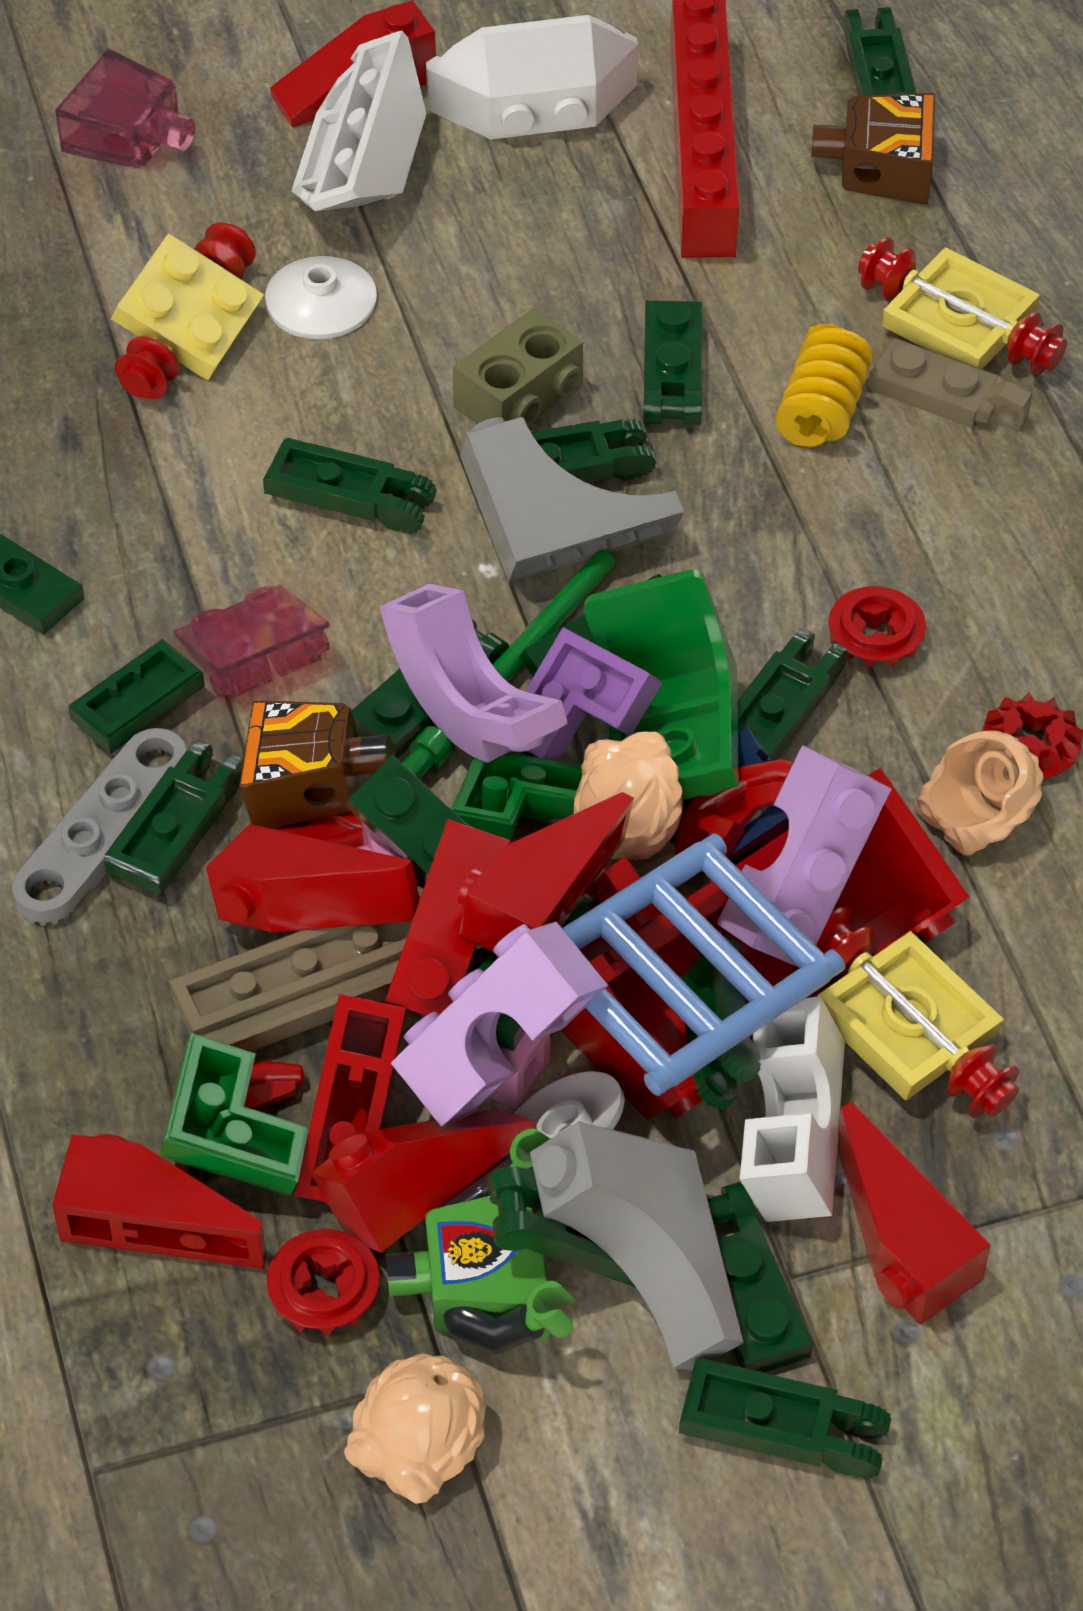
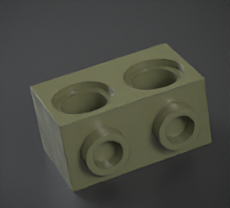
(519, 371)

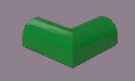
(516, 788)
(219, 1134)

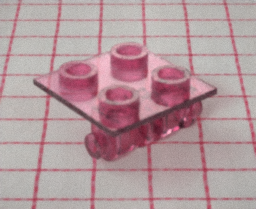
(242, 635)

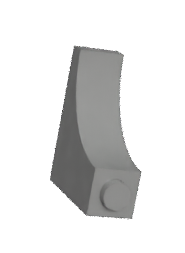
(546, 515)
(654, 1220)

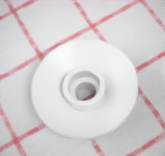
(320, 297)
(578, 1097)

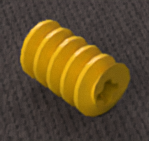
(824, 386)

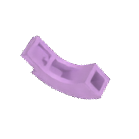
(457, 682)

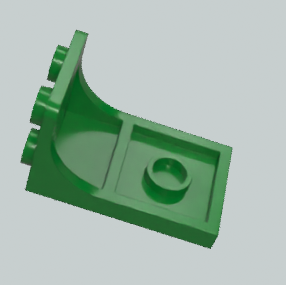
(678, 638)

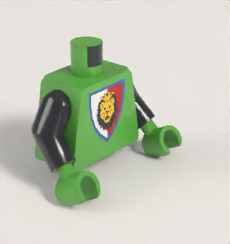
(477, 1289)

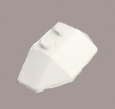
(533, 77)
(364, 130)

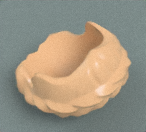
(643, 770)
(981, 790)
(417, 1425)

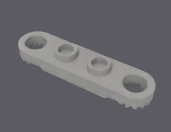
(78, 844)

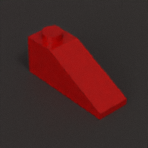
(307, 86)
(543, 873)
(307, 883)
(434, 951)
(351, 1081)
(395, 1175)
(138, 1201)
(912, 1234)

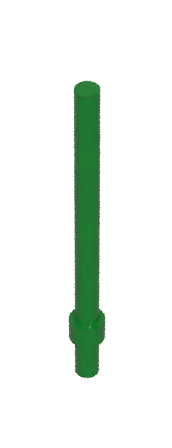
(432, 746)

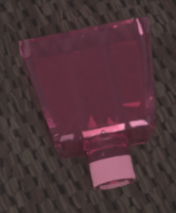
(122, 114)

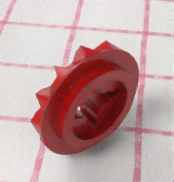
(875, 607)
(1061, 737)
(329, 1254)

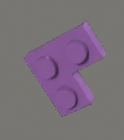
(590, 683)

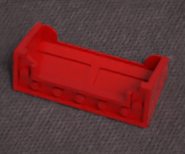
(893, 889)

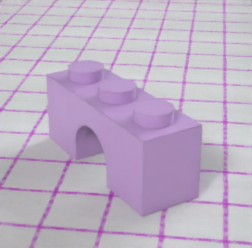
(829, 822)
(456, 1055)

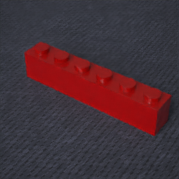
(704, 129)

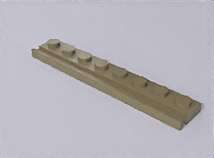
(298, 978)

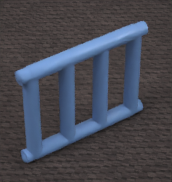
(713, 1034)

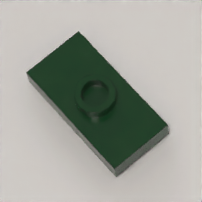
(34, 588)
(136, 696)

